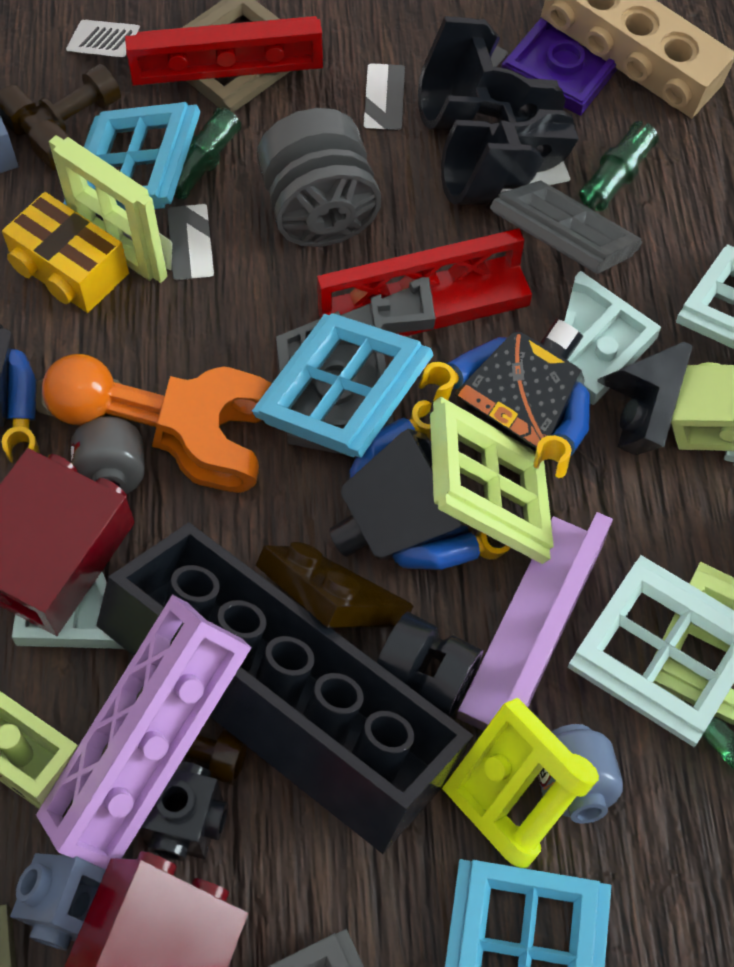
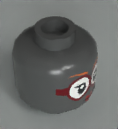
(109, 450)

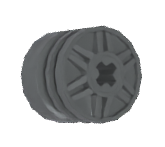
(318, 177)

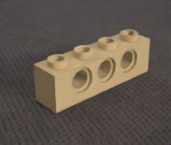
(648, 46)

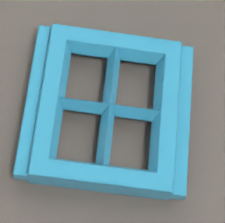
(169, 159)
(380, 401)
(471, 907)

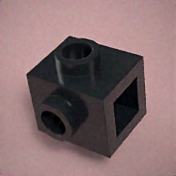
(193, 827)

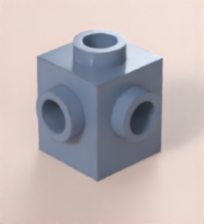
(56, 897)

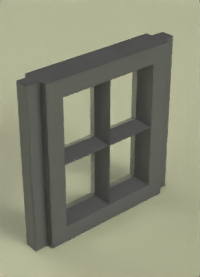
(566, 226)

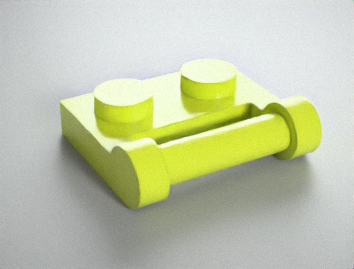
(502, 769)

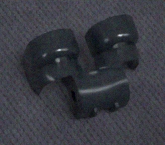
(479, 155)

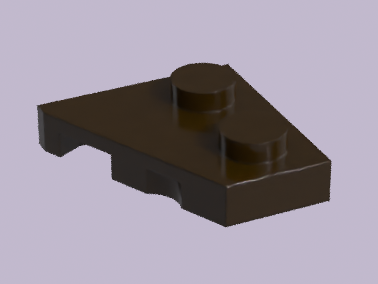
(330, 590)

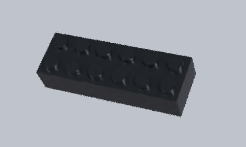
(303, 691)

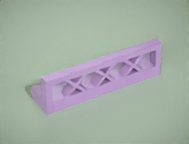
(534, 622)
(143, 735)

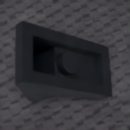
(654, 392)

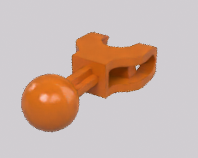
(185, 418)

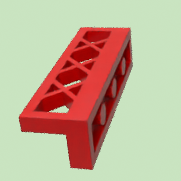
(225, 50)
(459, 294)

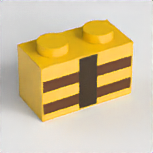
(65, 252)

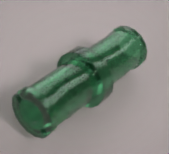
(205, 149)
(618, 166)

